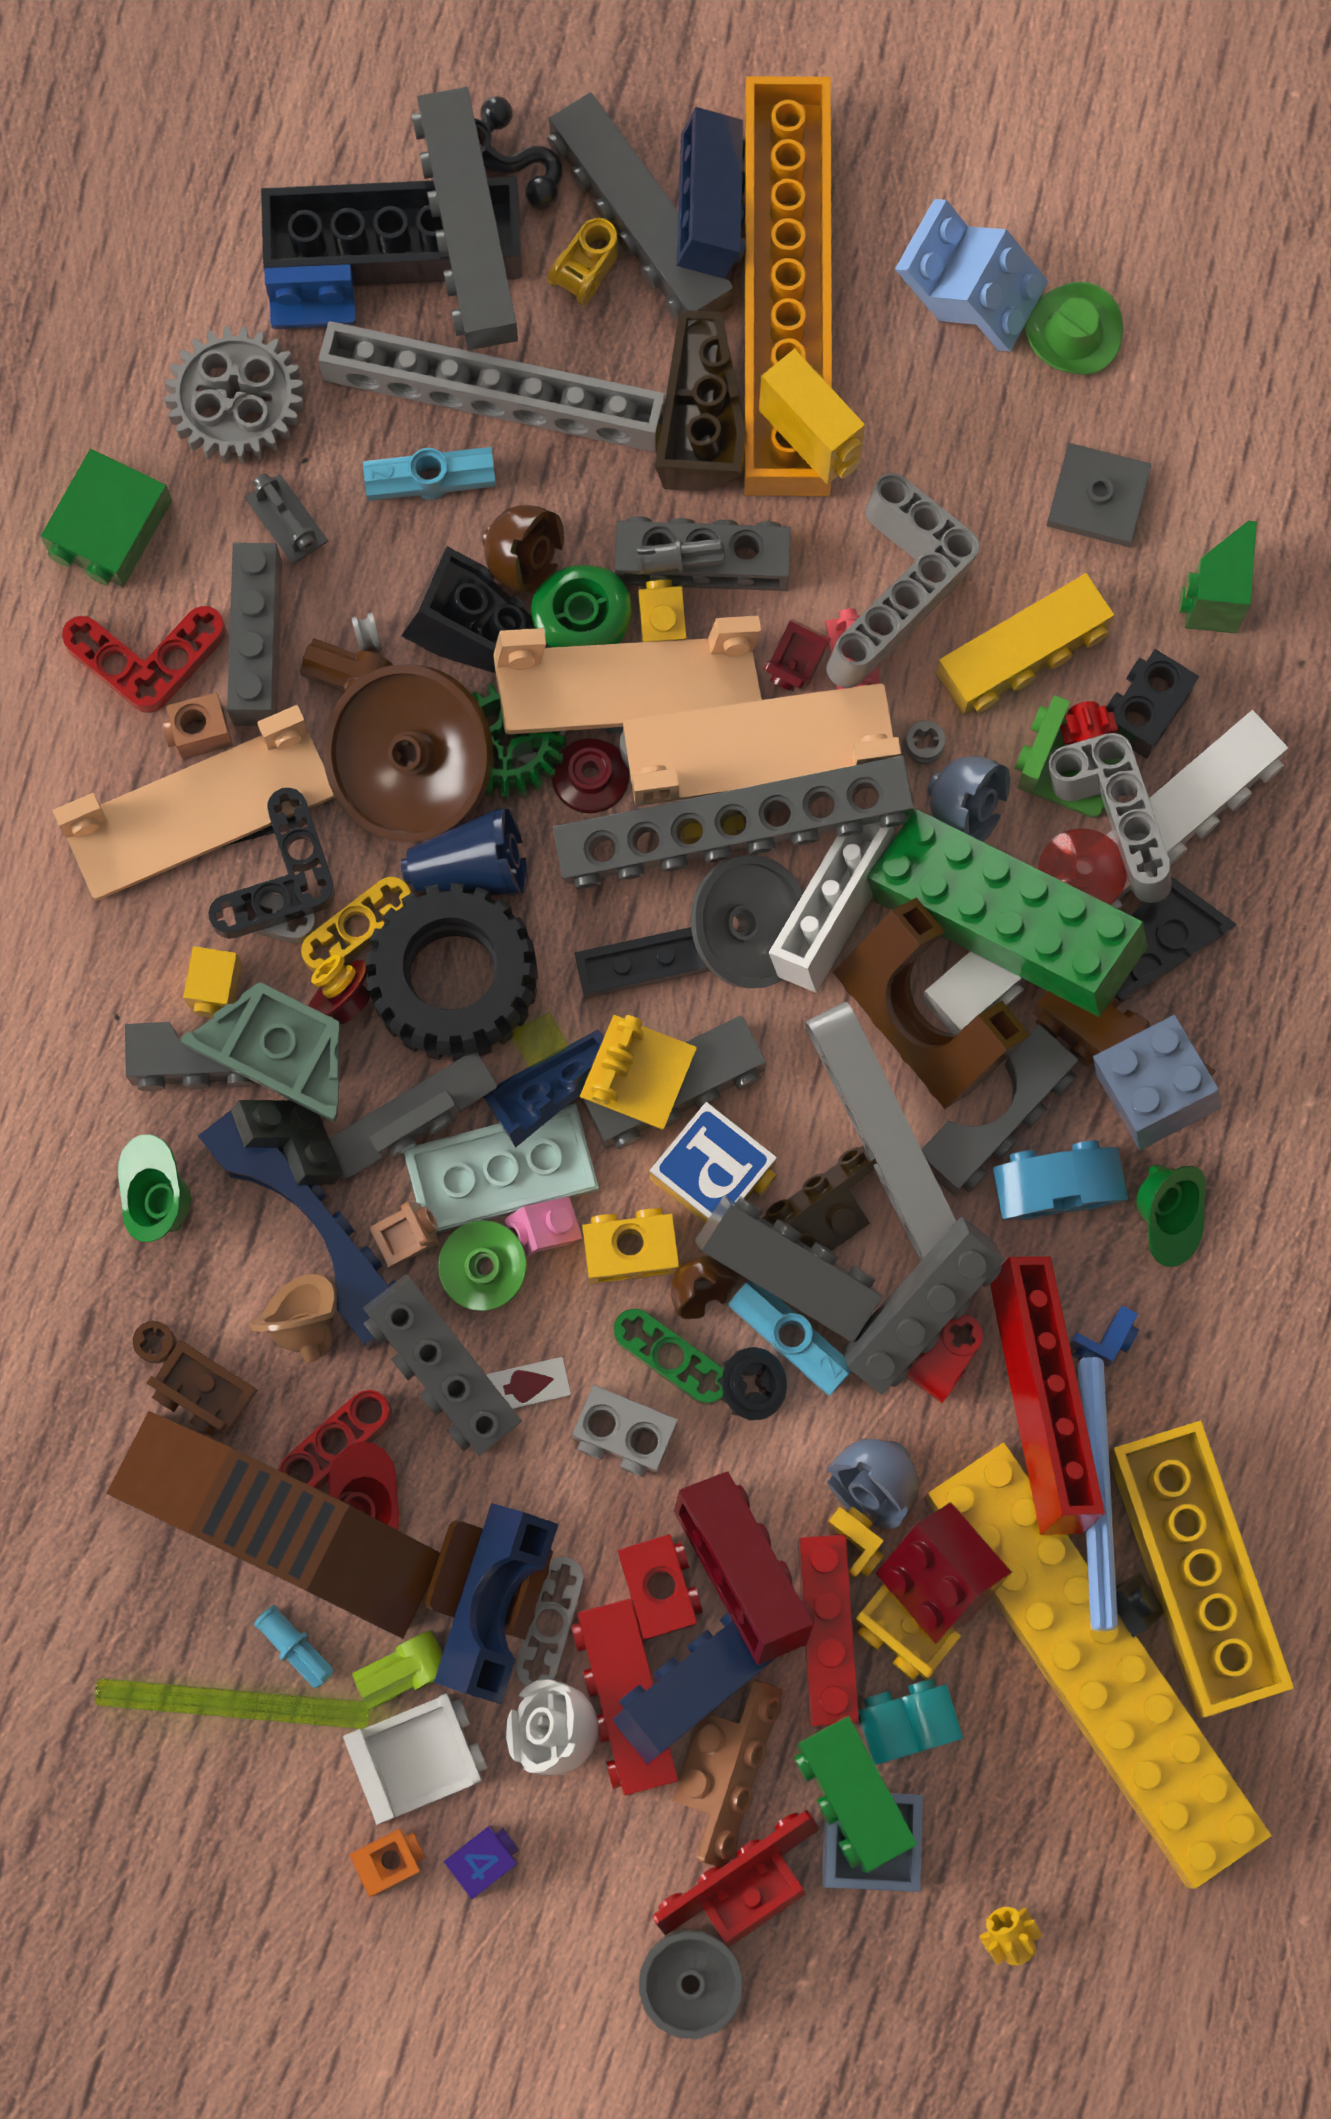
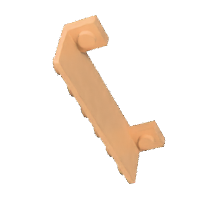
(617, 682)
(756, 742)
(193, 807)

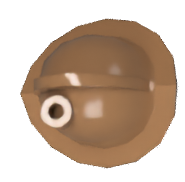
(300, 1316)

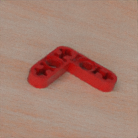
(142, 672)

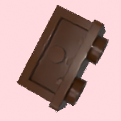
(201, 1388)

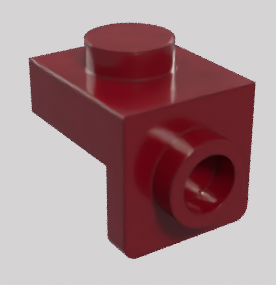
(796, 656)

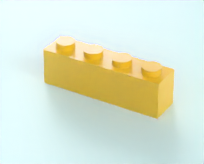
(1025, 644)

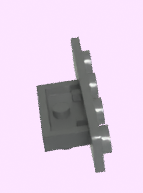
(418, 1110)

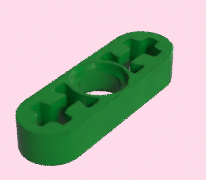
(636, 1345)

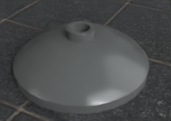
(761, 899)

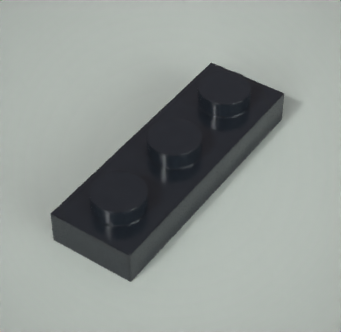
(638, 962)

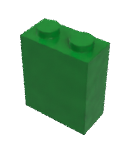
(105, 519)

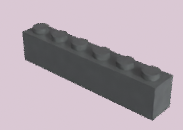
(633, 204)
(467, 219)

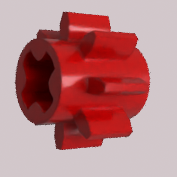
(1086, 722)

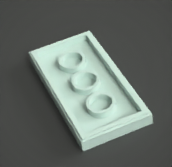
(487, 1178)

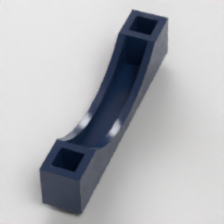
(268, 1167)

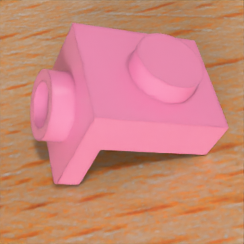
(545, 1225)

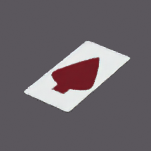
(532, 1382)

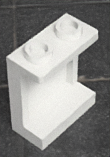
(415, 1758)

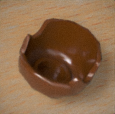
(698, 1283)

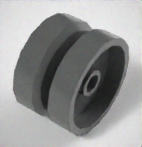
(719, 1986)

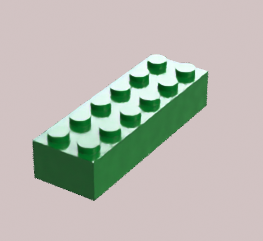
(1011, 912)

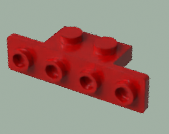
(747, 1888)

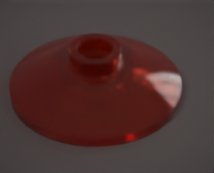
(1087, 845)

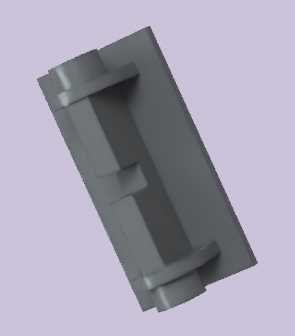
(285, 517)

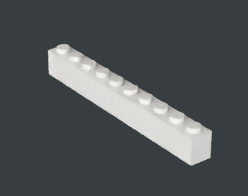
(1181, 808)

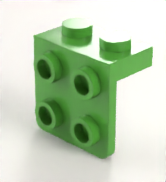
(1035, 760)

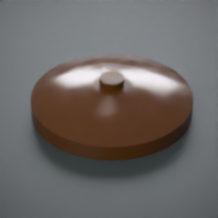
(408, 752)

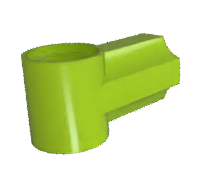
(409, 1667)

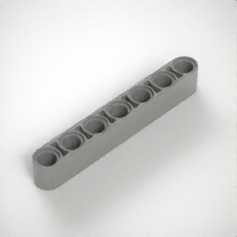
(881, 1126)

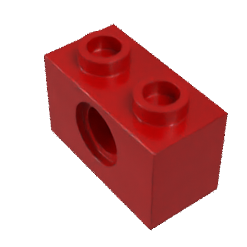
(656, 1615)

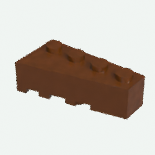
(1085, 1031)

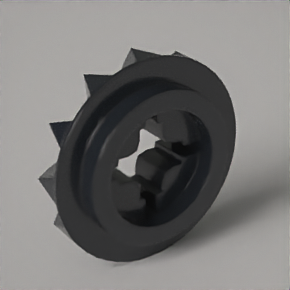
(770, 1381)

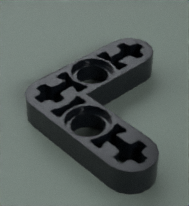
(288, 886)

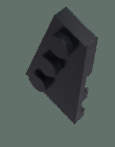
(1174, 933)

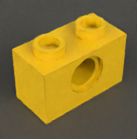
(656, 1257)

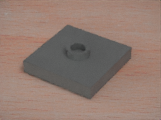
(1099, 495)

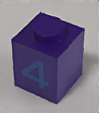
(483, 1860)

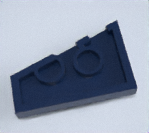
(542, 1091)

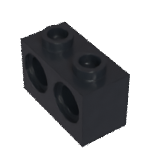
(1155, 706)

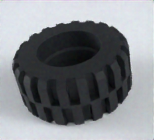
(440, 916)

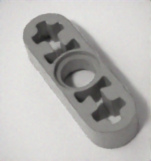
(570, 1592)

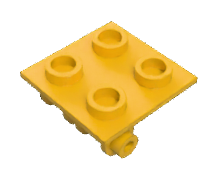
(638, 1071)

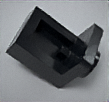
(1137, 1605)

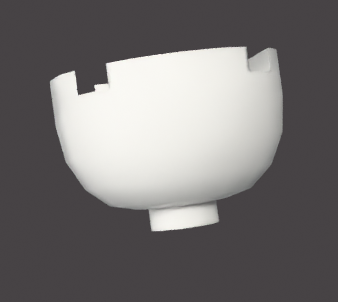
(552, 1728)

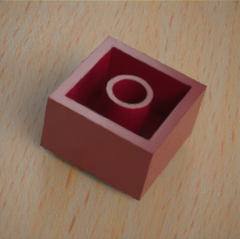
(943, 1572)

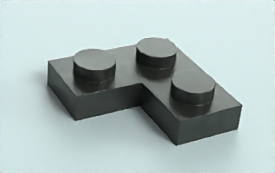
(296, 1131)

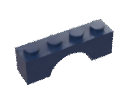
(476, 1648)

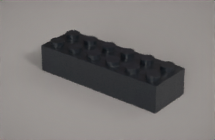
(375, 228)

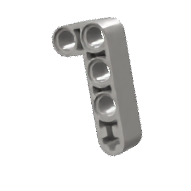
(1125, 818)

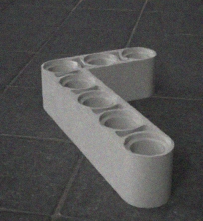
(942, 554)

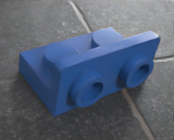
(310, 296)

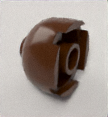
(522, 546)

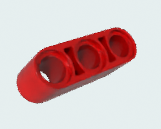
(343, 1420)

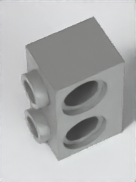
(629, 1420)

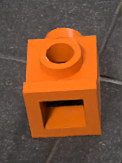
(370, 1865)

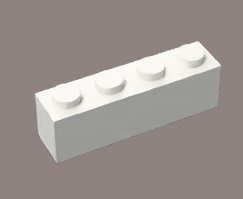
(829, 908)

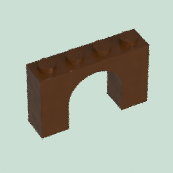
(879, 981)

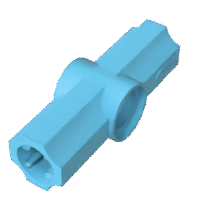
(401, 477)
(813, 1357)

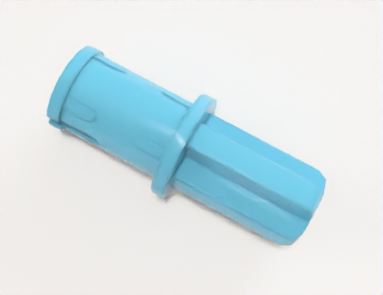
(294, 1647)

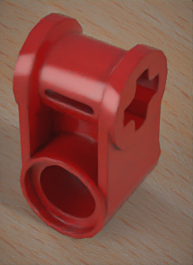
(945, 1363)

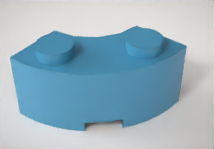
(1060, 1181)

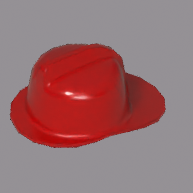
(367, 1481)

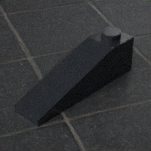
(464, 612)

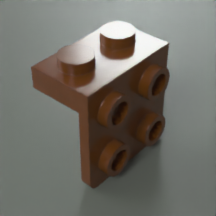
(453, 1571)

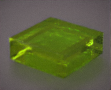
(539, 1040)

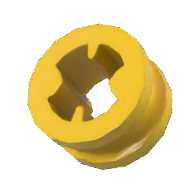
(333, 976)

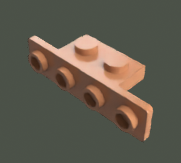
(723, 1770)

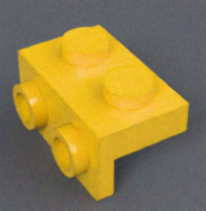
(890, 1624)

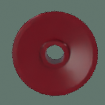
(594, 793)
(347, 1003)

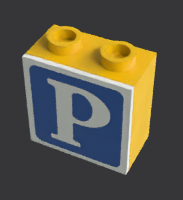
(712, 1161)

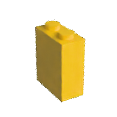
(811, 417)

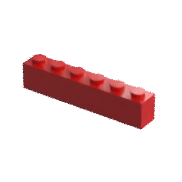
(1046, 1396)

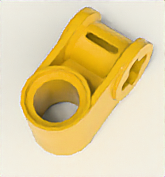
(582, 267)

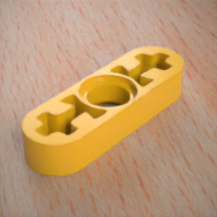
(357, 907)

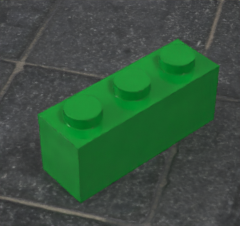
(854, 1796)

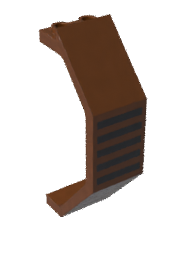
(275, 1523)

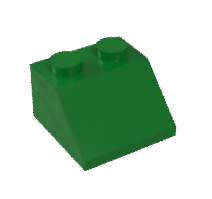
(1222, 584)

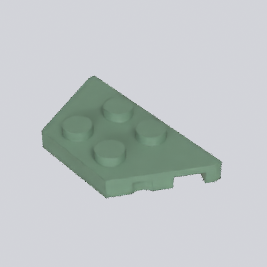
(276, 1046)

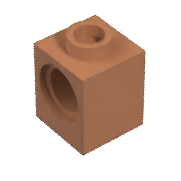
(211, 738)

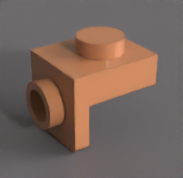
(405, 1233)

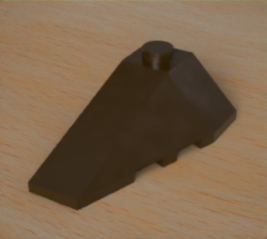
(702, 414)

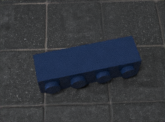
(711, 193)
(686, 1690)

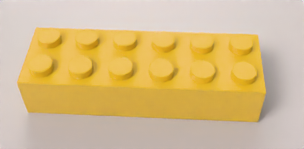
(1199, 1569)

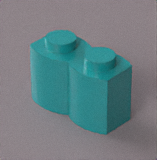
(909, 1722)

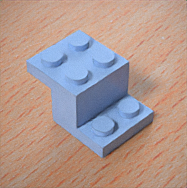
(972, 275)

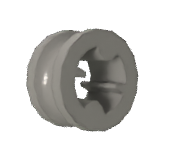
(366, 633)
(922, 729)

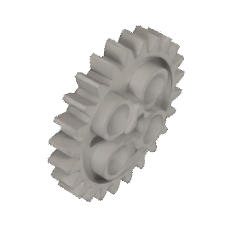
(242, 360)

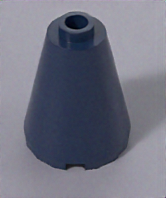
(473, 854)

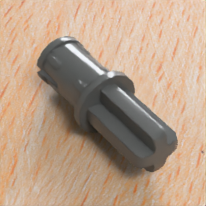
(680, 556)

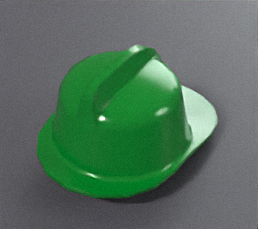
(151, 1190)
(1174, 1211)

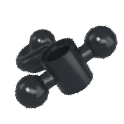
(541, 190)

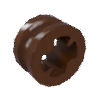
(140, 1340)

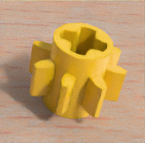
(1011, 1936)

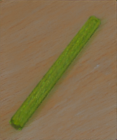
(231, 1703)

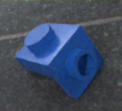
(1117, 1337)

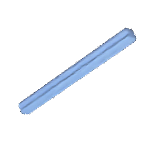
(1100, 1535)

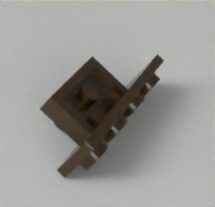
(824, 1206)

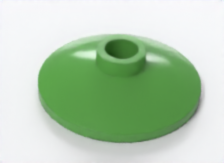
(461, 1262)

